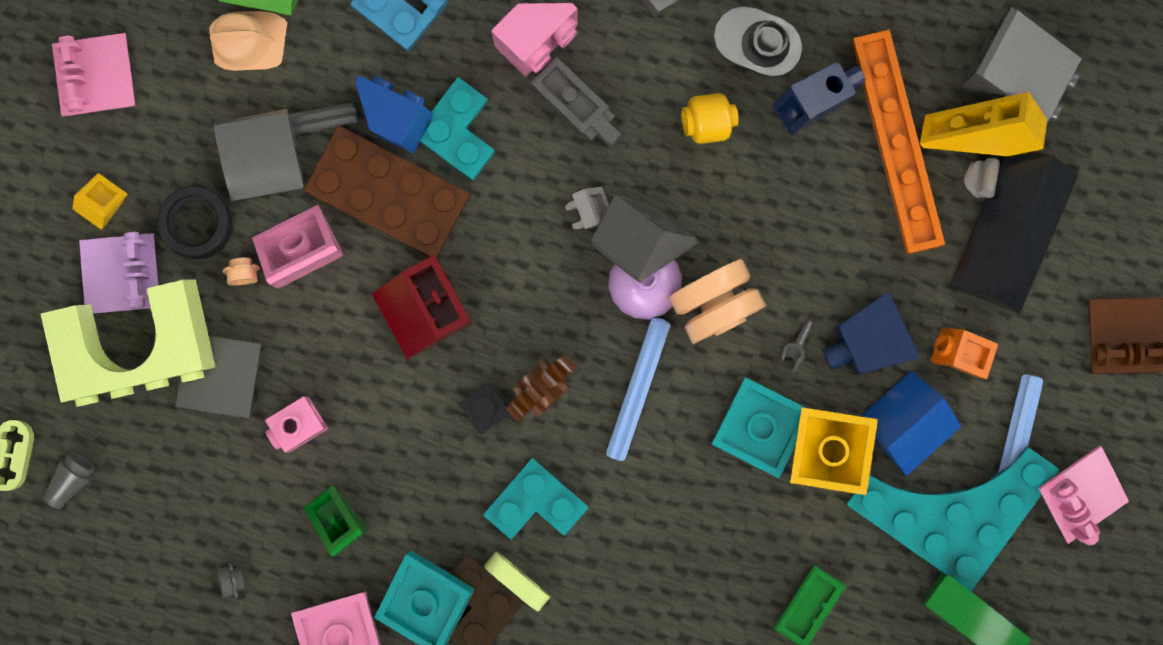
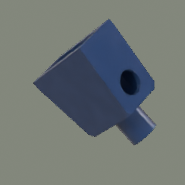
(818, 96)
(872, 339)

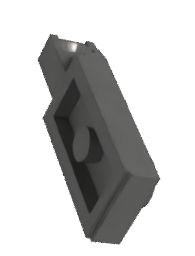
(576, 102)

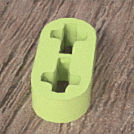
(20, 455)
(517, 581)

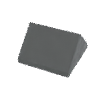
(640, 237)

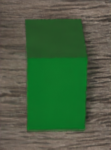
(334, 521)

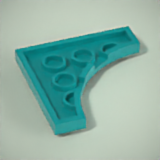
(960, 528)

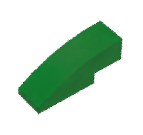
(970, 614)

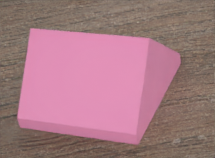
(296, 247)

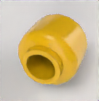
(709, 118)

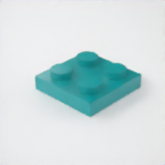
(760, 428)
(424, 602)

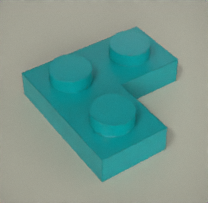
(448, 130)
(534, 492)

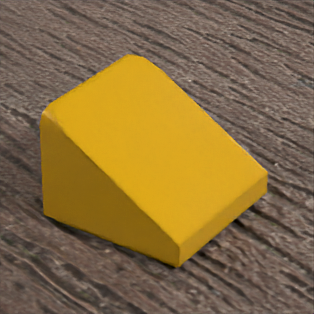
(98, 200)

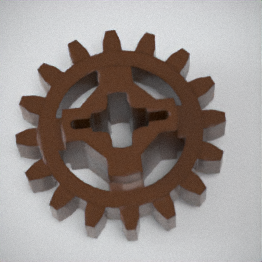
(541, 388)

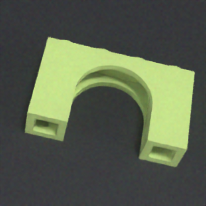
(86, 371)

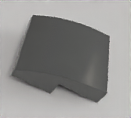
(258, 155)
(228, 386)

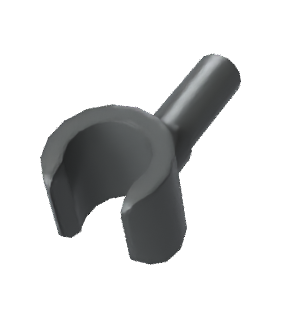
(795, 349)

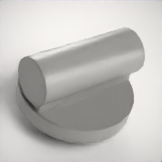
(982, 177)

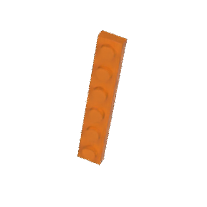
(898, 142)

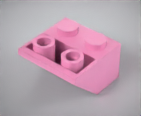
(533, 32)

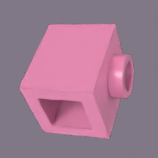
(295, 425)

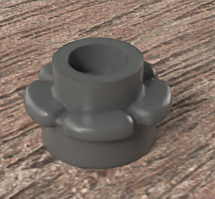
(230, 580)

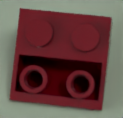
(421, 307)

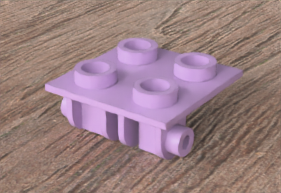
(118, 272)

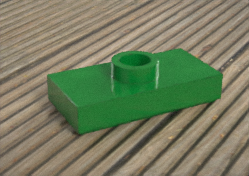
(809, 606)

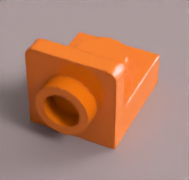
(964, 352)

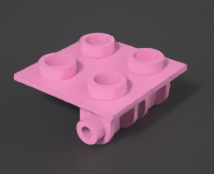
(93, 74)
(1084, 496)

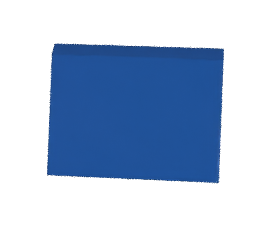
(911, 422)

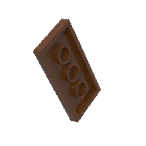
(387, 192)

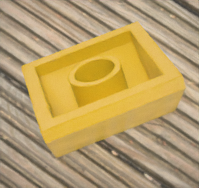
(834, 451)

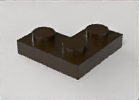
(491, 605)

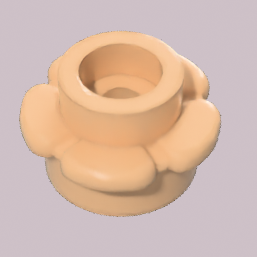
(241, 272)

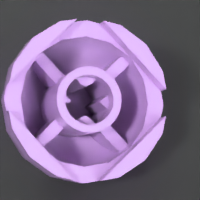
(646, 298)

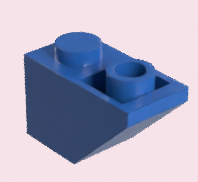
(392, 115)

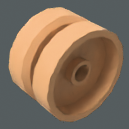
(715, 298)

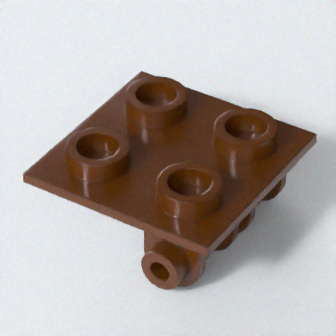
(1126, 335)

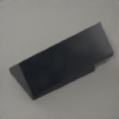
(1014, 229)

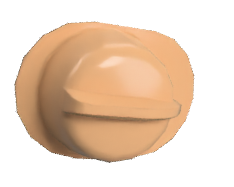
(248, 40)

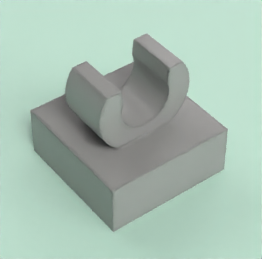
(591, 207)

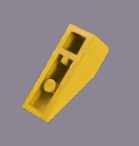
(989, 127)

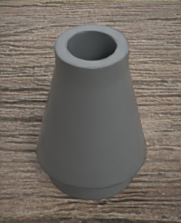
(68, 479)

